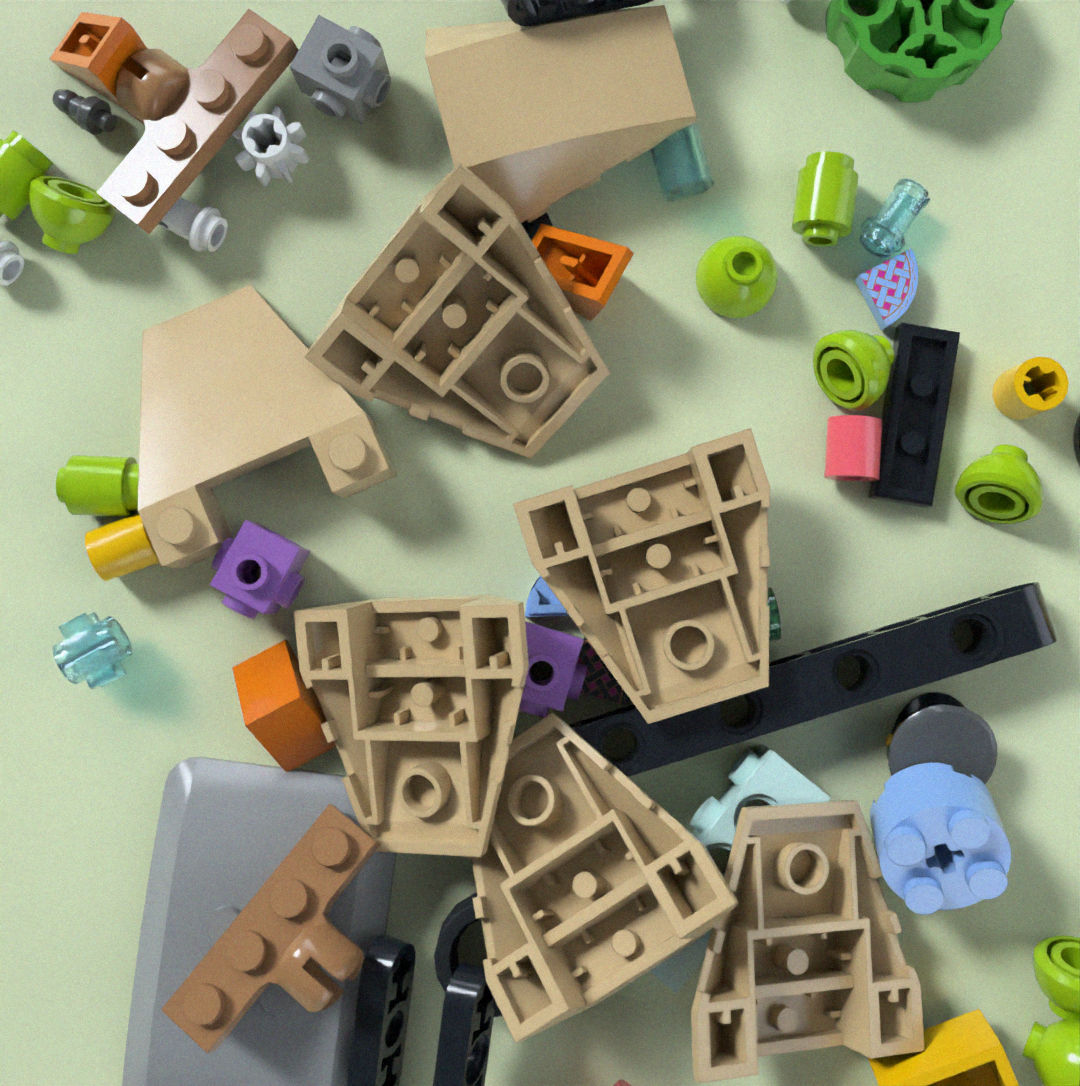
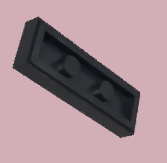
(915, 414)

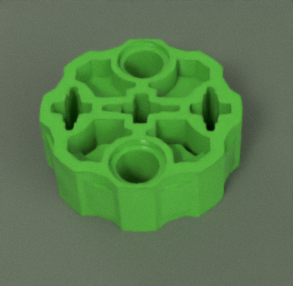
(936, 39)

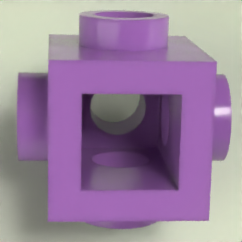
(279, 564)
(567, 677)

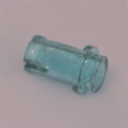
(886, 230)

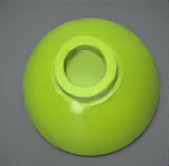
(68, 212)
(736, 276)
(853, 367)
(1001, 487)
(1058, 974)
(1055, 1052)

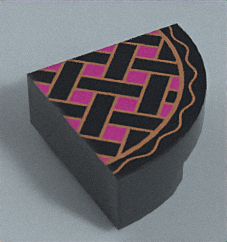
(598, 679)

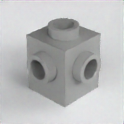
(341, 70)

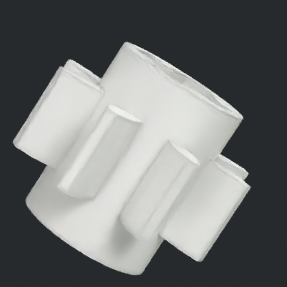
(262, 132)

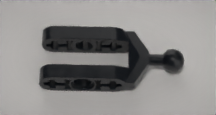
(384, 1015)

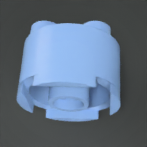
(939, 839)

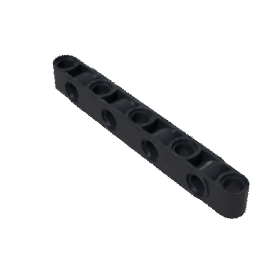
(808, 686)

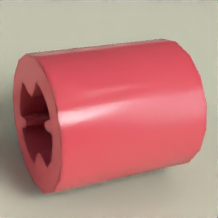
(853, 448)

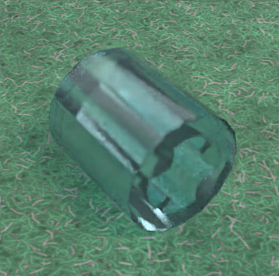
(682, 164)

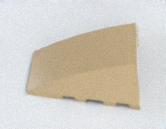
(556, 99)

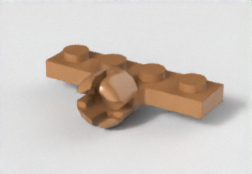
(190, 114)
(280, 937)

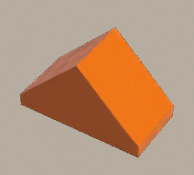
(97, 50)
(582, 267)
(280, 708)

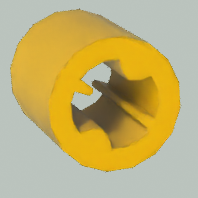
(1049, 384)
(120, 548)

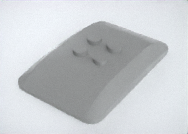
(213, 849)

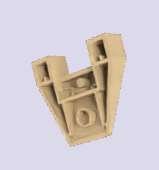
(225, 398)

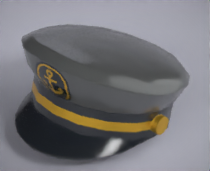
(945, 732)

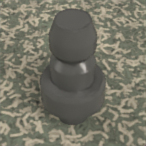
(90, 112)

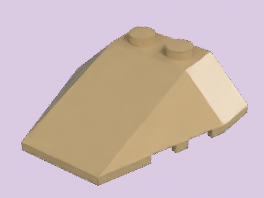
(463, 324)
(665, 573)
(419, 711)
(583, 882)
(805, 950)

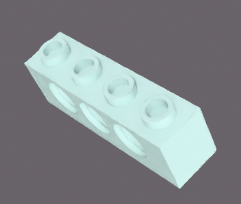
(753, 777)

